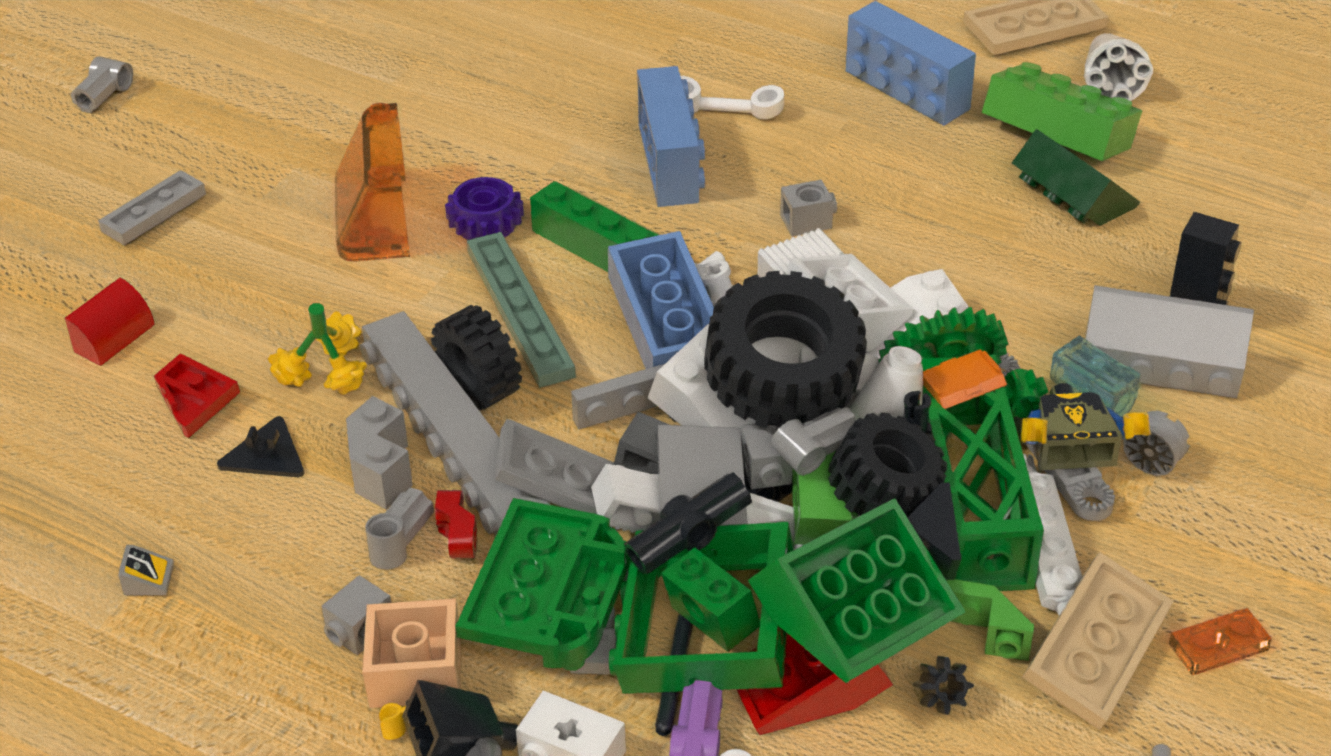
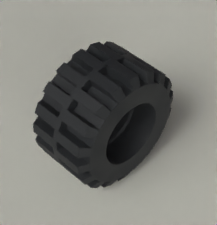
(886, 461)

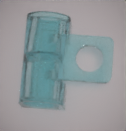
(1095, 371)

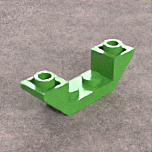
(985, 606)

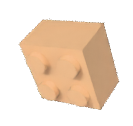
(409, 645)

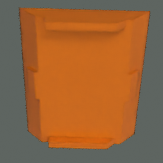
(963, 378)

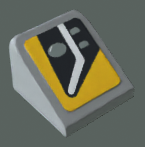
(144, 572)

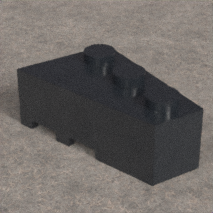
(1206, 260)

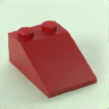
(809, 692)

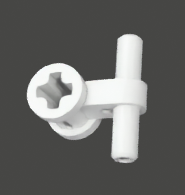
(715, 275)

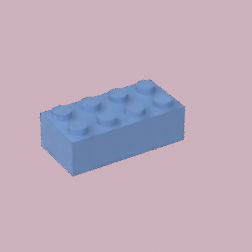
(910, 62)
(670, 136)
(659, 294)

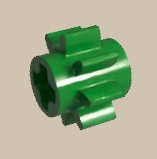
(1024, 391)

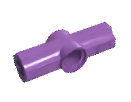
(698, 721)

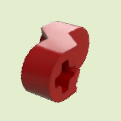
(456, 524)

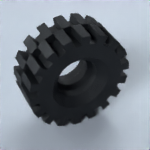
(478, 355)

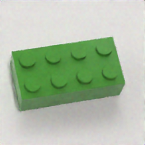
(1062, 110)

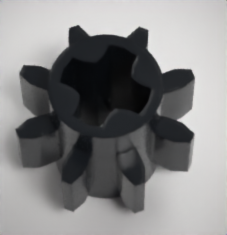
(942, 672)

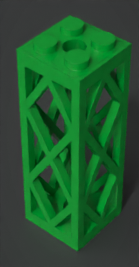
(1016, 528)

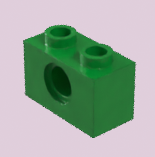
(711, 599)

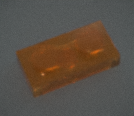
(1220, 641)

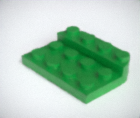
(546, 584)

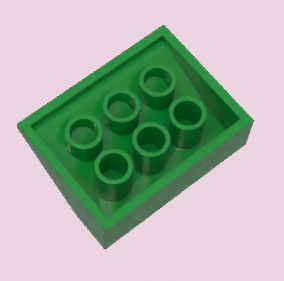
(858, 592)

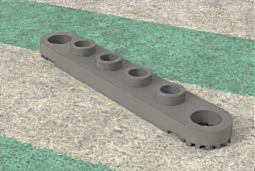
(1076, 482)

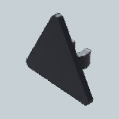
(265, 452)

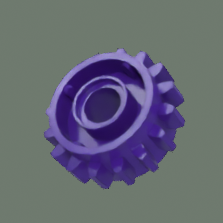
(484, 208)

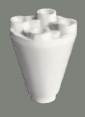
(1117, 67)
(890, 382)

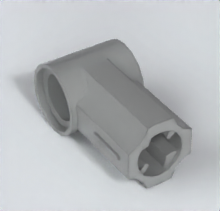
(103, 79)
(808, 443)
(393, 530)

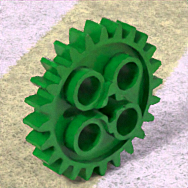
(952, 335)

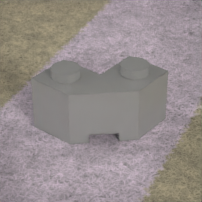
(378, 452)

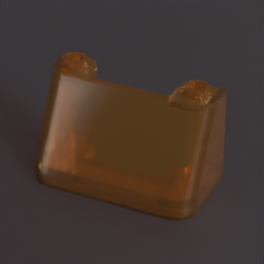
(369, 190)

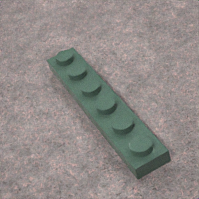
(521, 310)

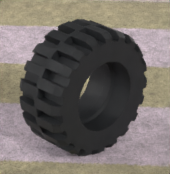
(794, 310)

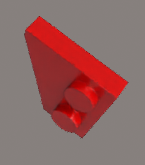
(194, 392)

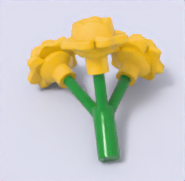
(337, 337)

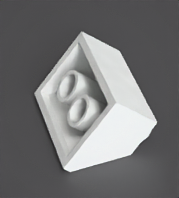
(876, 302)

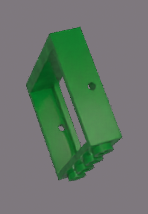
(734, 549)

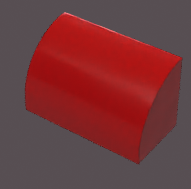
(108, 322)

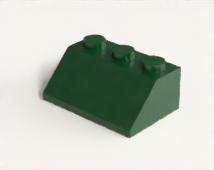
(1071, 181)

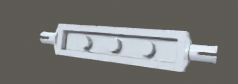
(1058, 565)

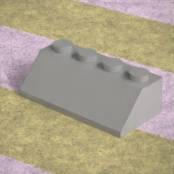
(1172, 339)

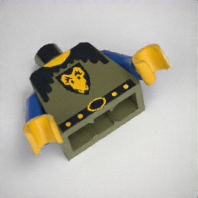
(1078, 430)

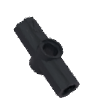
(688, 523)

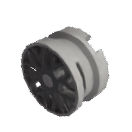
(1161, 448)

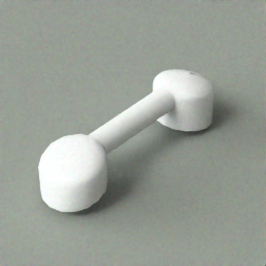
(764, 102)

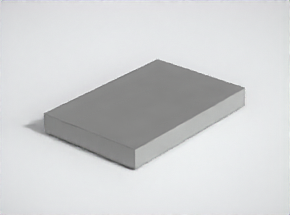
(695, 458)
(547, 467)

